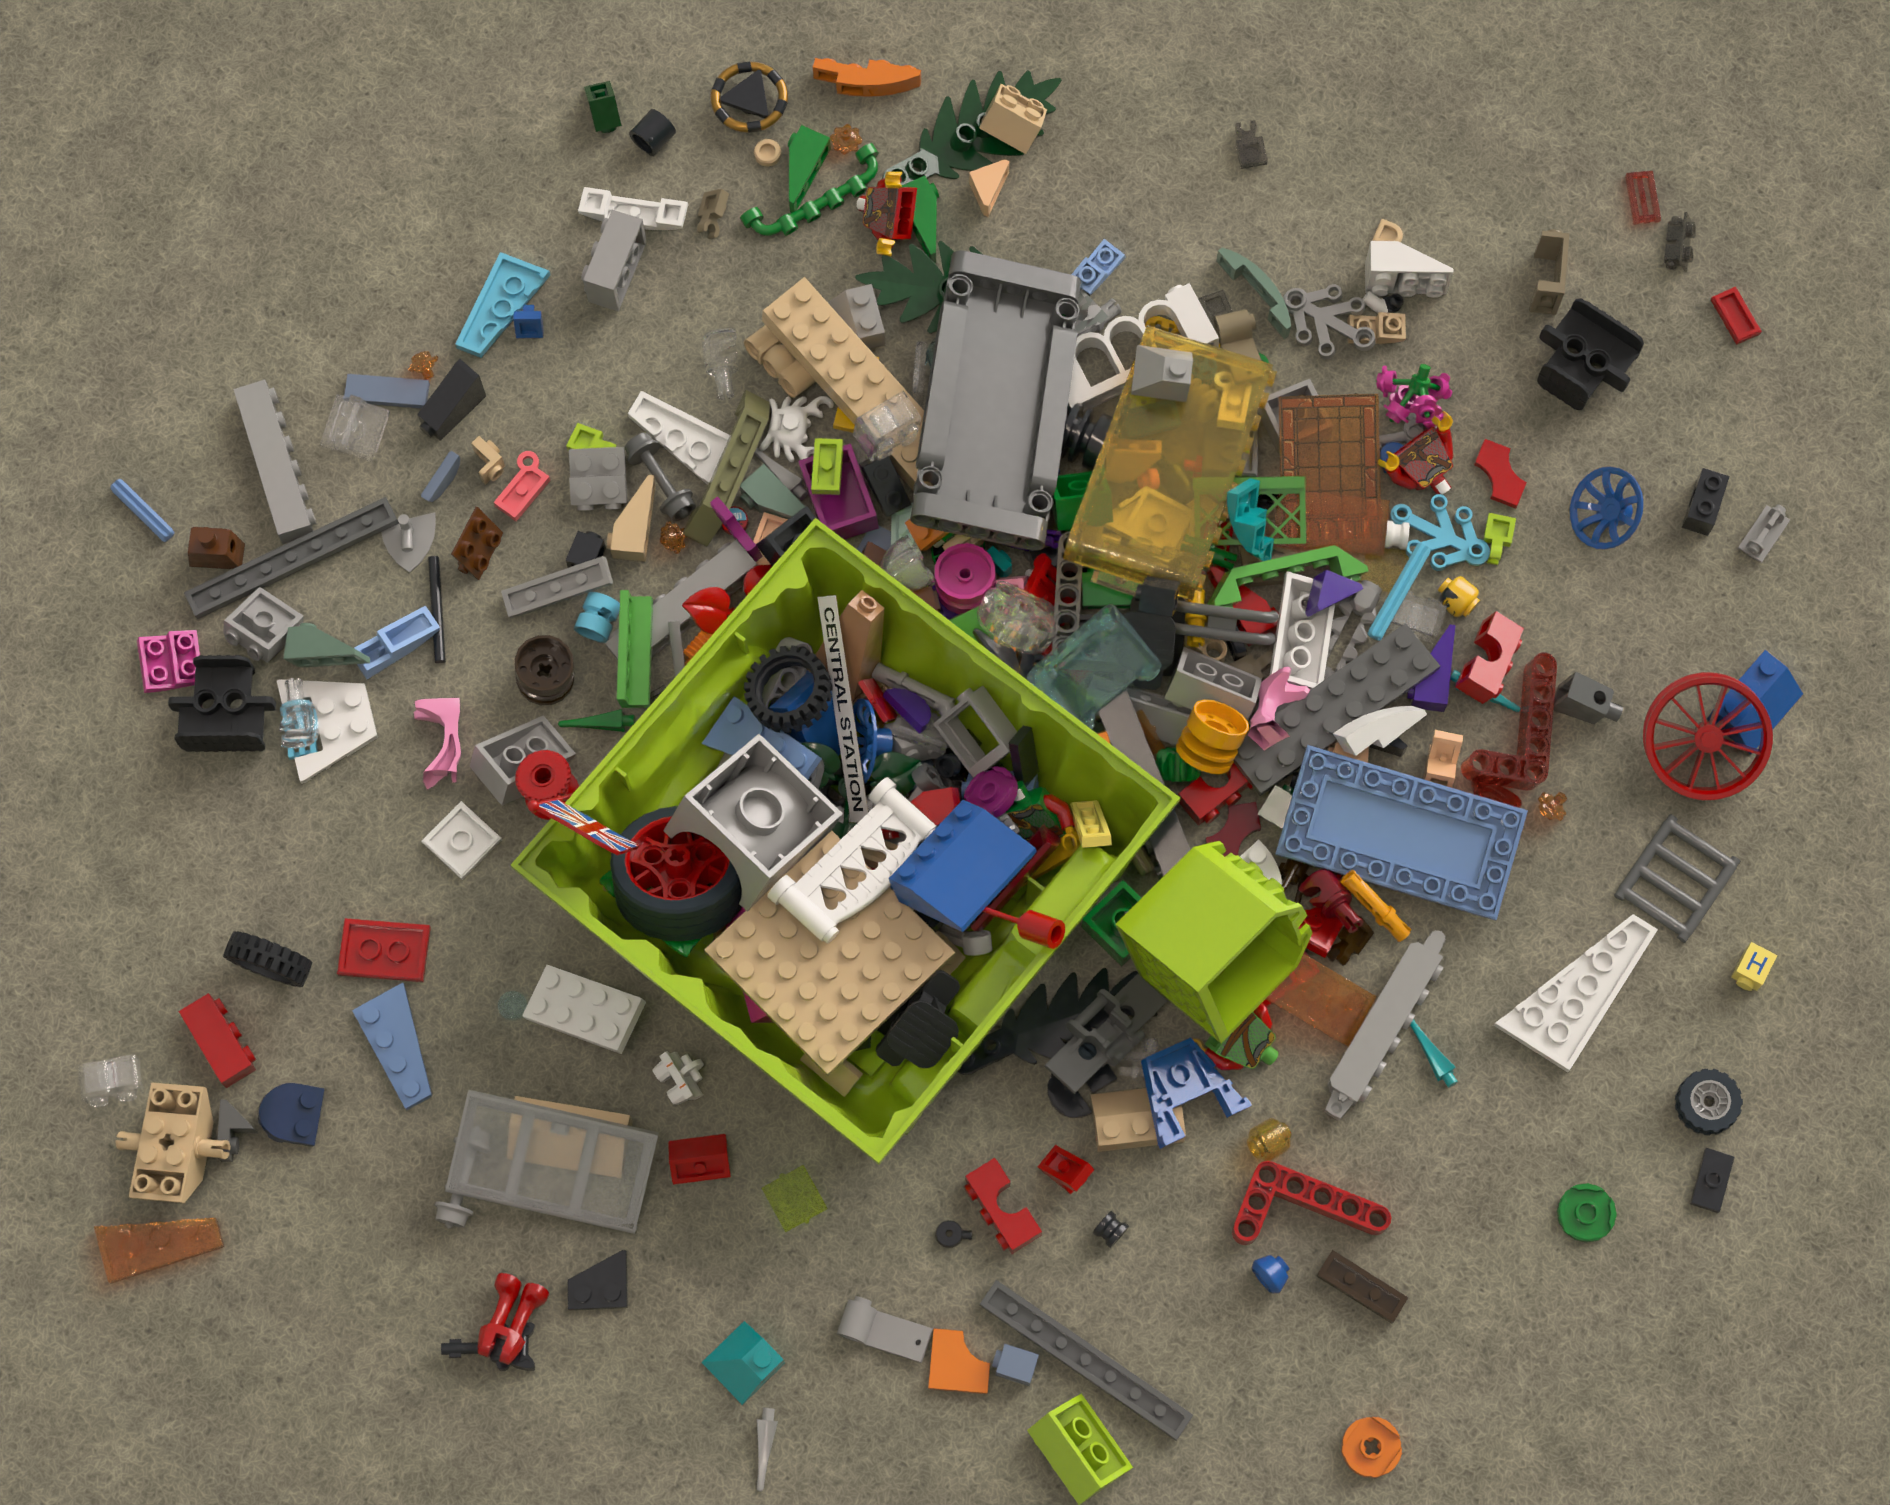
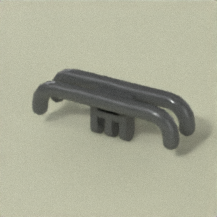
(1222, 623)

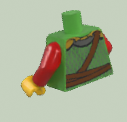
(1245, 1045)

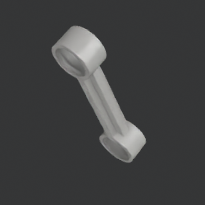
(972, 942)

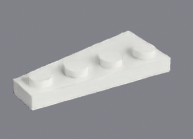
(684, 436)

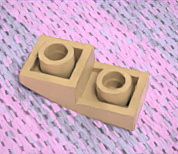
(1386, 327)

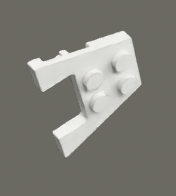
(343, 723)

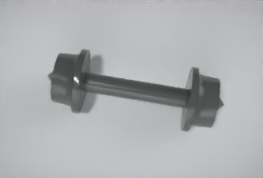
(678, 504)

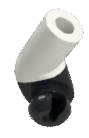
(1387, 304)

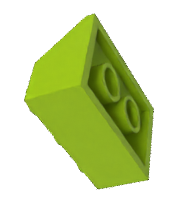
(1079, 1448)

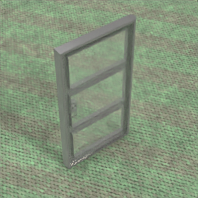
(551, 1161)

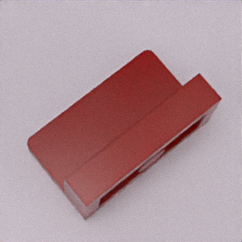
(698, 1159)

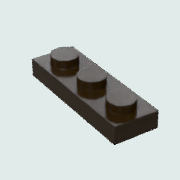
(1362, 1286)

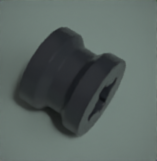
(1110, 1229)

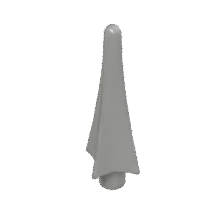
(789, 479)
(765, 1431)

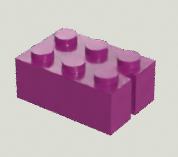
(850, 511)

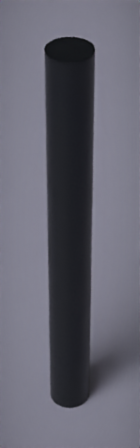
(436, 608)

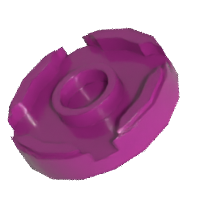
(993, 790)

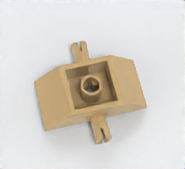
(172, 1143)

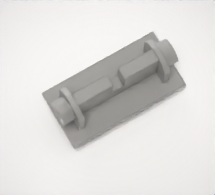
(1764, 532)

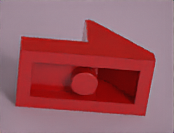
(1066, 1169)

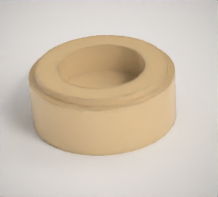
(767, 152)

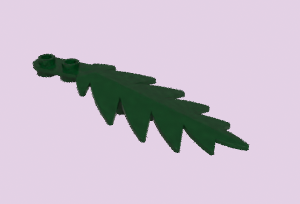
(958, 143)
(923, 287)

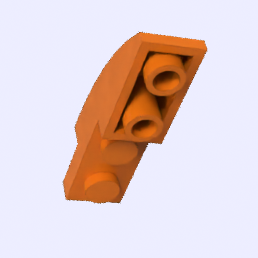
(878, 79)

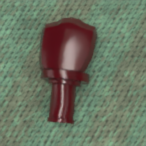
(1333, 898)

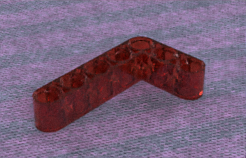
(1528, 733)

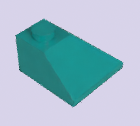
(743, 1362)

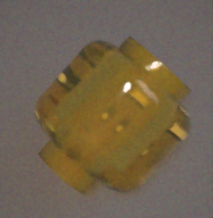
(1269, 1139)

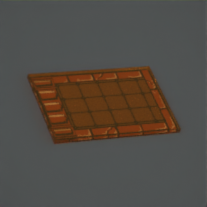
(1331, 443)

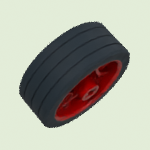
(679, 871)

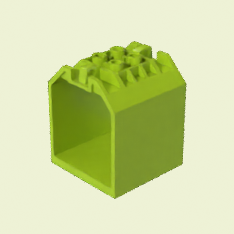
(1215, 937)

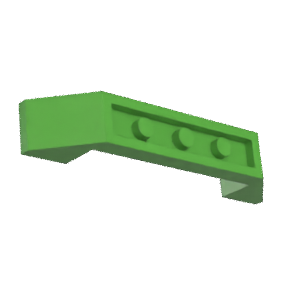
(1339, 561)

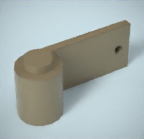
(1236, 332)

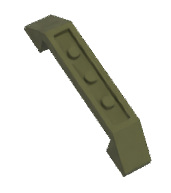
(731, 468)

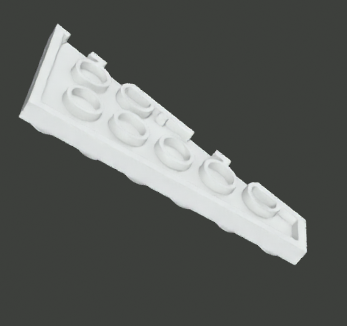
(1571, 1004)

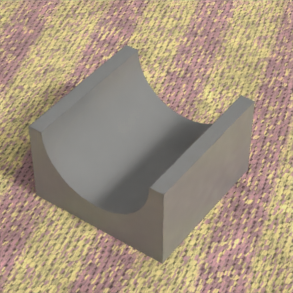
(758, 816)

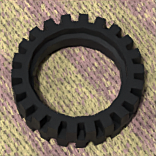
(769, 667)
(267, 959)

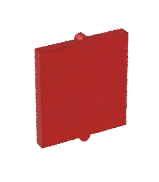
(876, 699)

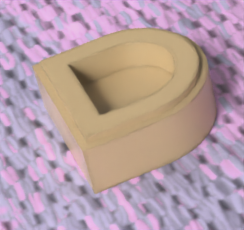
(1388, 232)

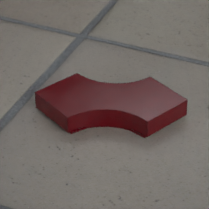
(1241, 822)

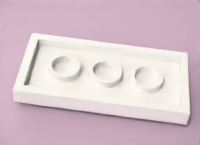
(584, 1009)

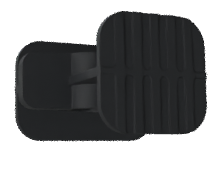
(1597, 340)
(1160, 637)
(220, 726)
(920, 1027)

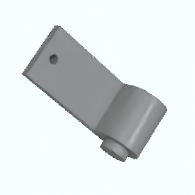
(883, 1331)

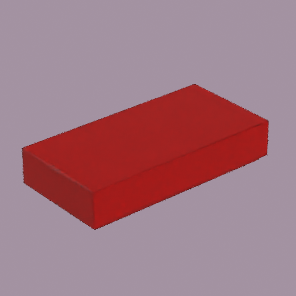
(1736, 315)

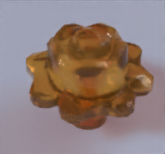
(846, 139)
(423, 363)
(672, 537)
(1552, 806)

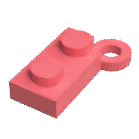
(523, 487)

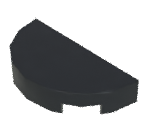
(1065, 1100)

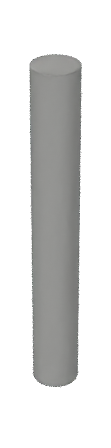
(676, 646)

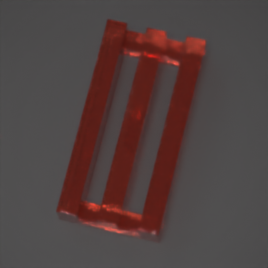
(1645, 217)

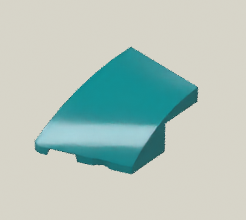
(1249, 520)

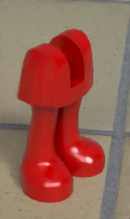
(508, 1291)

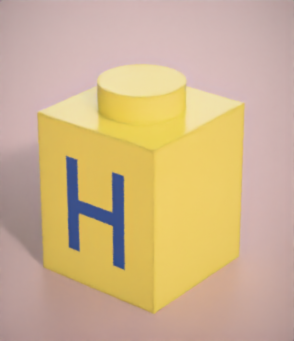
(1753, 967)

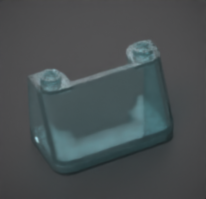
(1095, 665)

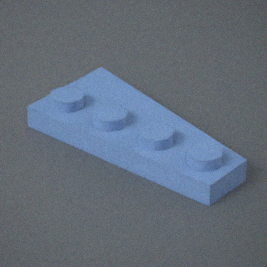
(393, 1037)

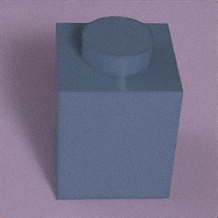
(1015, 1364)

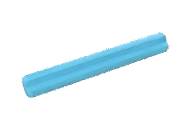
(1399, 591)

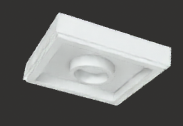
(461, 840)

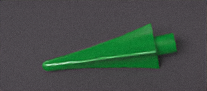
(610, 721)

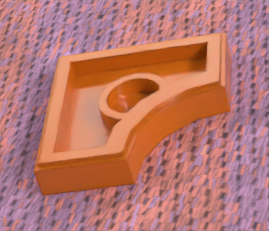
(954, 1366)

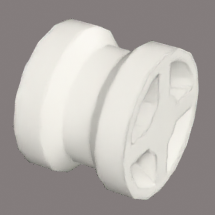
(1397, 535)

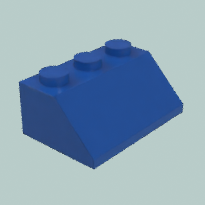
(1774, 688)

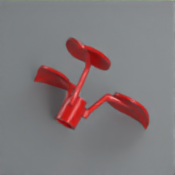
(711, 604)

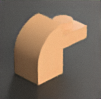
(1443, 758)

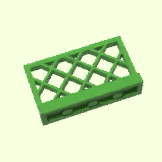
(1278, 485)

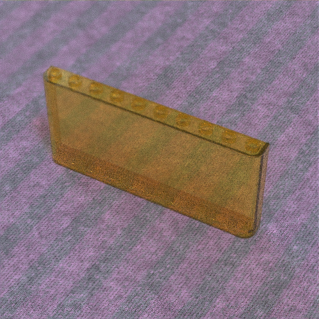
(1169, 469)

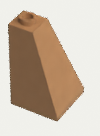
(862, 640)

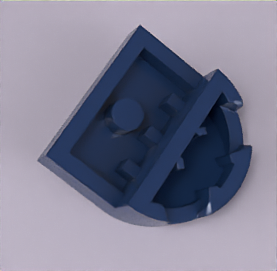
(291, 1113)

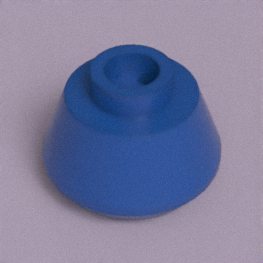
(1271, 1272)

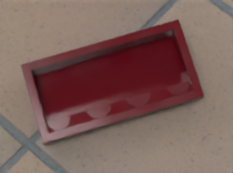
(1045, 843)

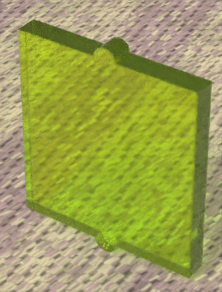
(794, 1198)

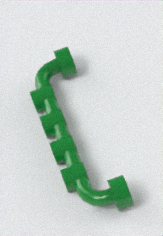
(810, 209)

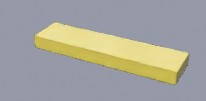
(1090, 824)

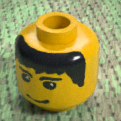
(1458, 596)

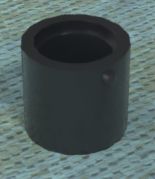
(652, 132)

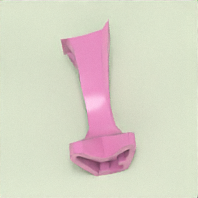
(1273, 693)
(447, 713)

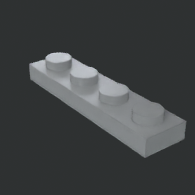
(557, 587)

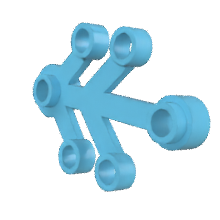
(1444, 535)

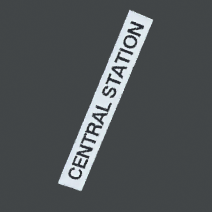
(843, 707)

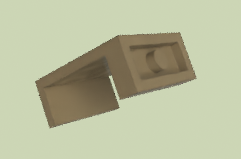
(1547, 294)

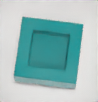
(1002, 562)

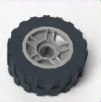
(1713, 1086)

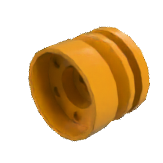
(1212, 736)

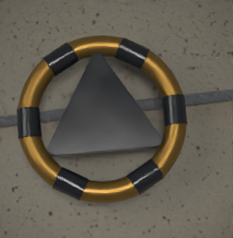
(749, 96)

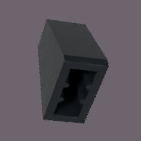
(451, 401)

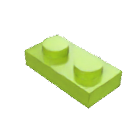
(827, 466)

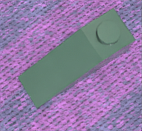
(769, 494)
(314, 648)

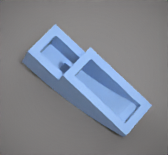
(397, 641)

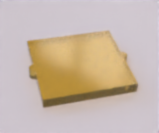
(1385, 568)

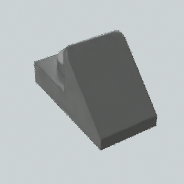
(230, 1123)

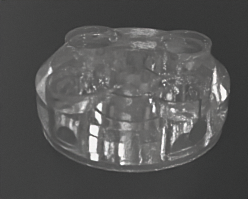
(1017, 618)

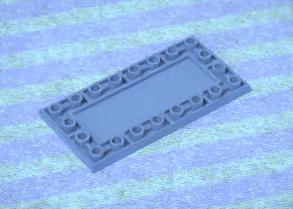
(1401, 832)

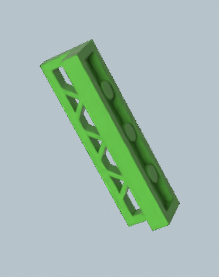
(634, 650)

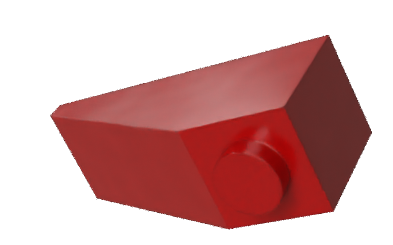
(1249, 601)

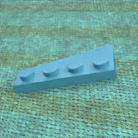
(505, 291)

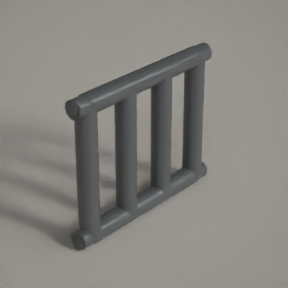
(1699, 908)

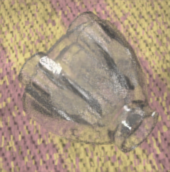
(905, 564)

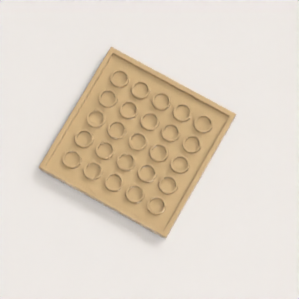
(837, 991)

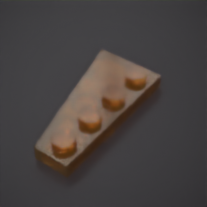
(141, 1248)

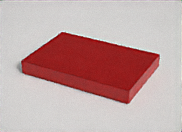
(384, 950)

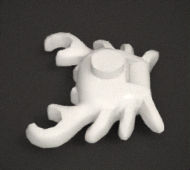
(790, 425)

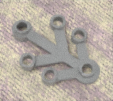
(1325, 317)

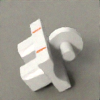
(684, 1073)

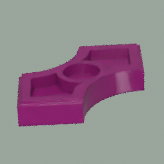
(735, 528)

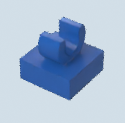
(528, 323)

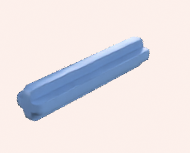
(142, 510)

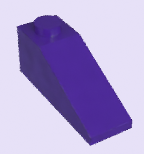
(1434, 690)

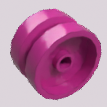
(963, 576)

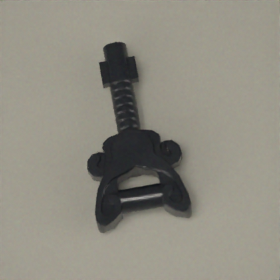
(522, 1361)

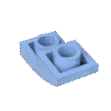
(1098, 266)

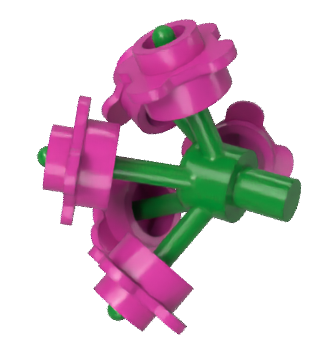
(1407, 398)

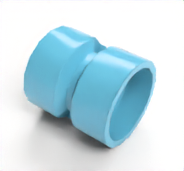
(597, 618)

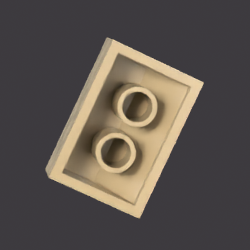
(1126, 1120)

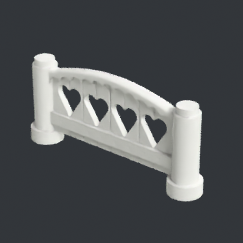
(805, 897)

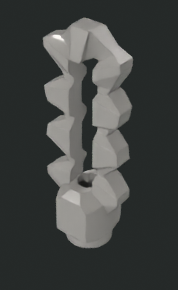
(1363, 605)

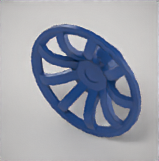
(1610, 510)
(875, 740)

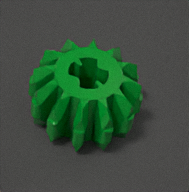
(1173, 767)

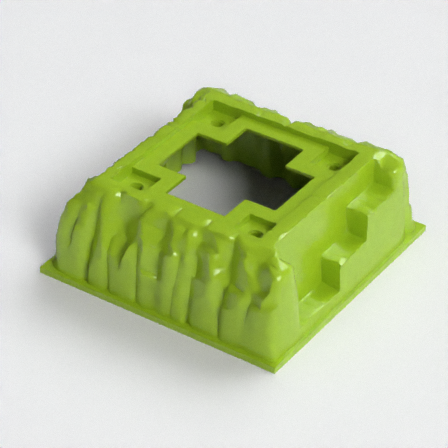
(666, 759)

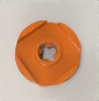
(1388, 1444)

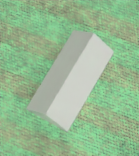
(1300, 639)

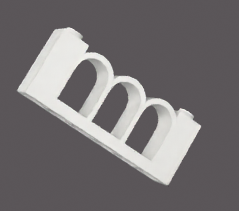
(1179, 305)

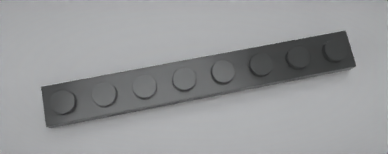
(291, 558)
(1086, 1360)

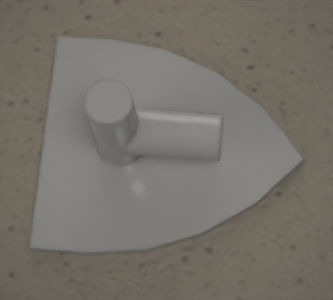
(410, 539)

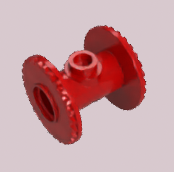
(544, 777)

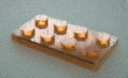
(1337, 520)
(1323, 1000)

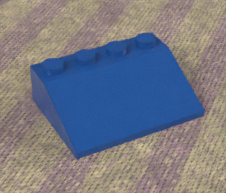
(961, 866)

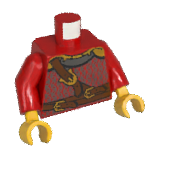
(888, 211)
(1423, 458)

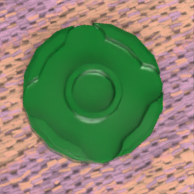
(1578, 1219)

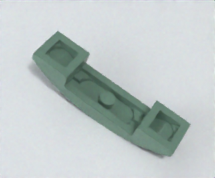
(1237, 265)

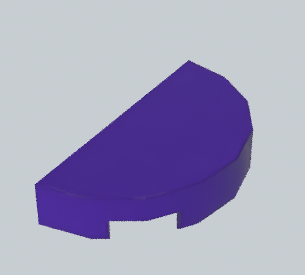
(910, 707)

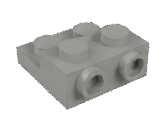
(598, 477)
(261, 625)

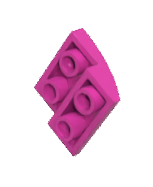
(168, 660)

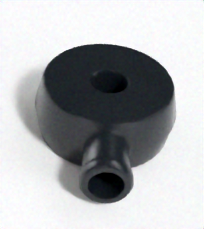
(956, 1238)

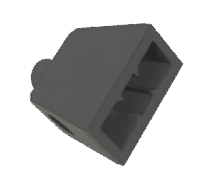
(1586, 699)

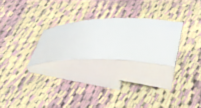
(1377, 728)

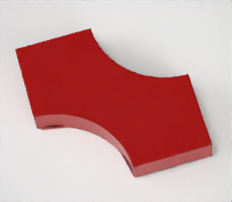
(1506, 485)

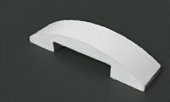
(656, 215)

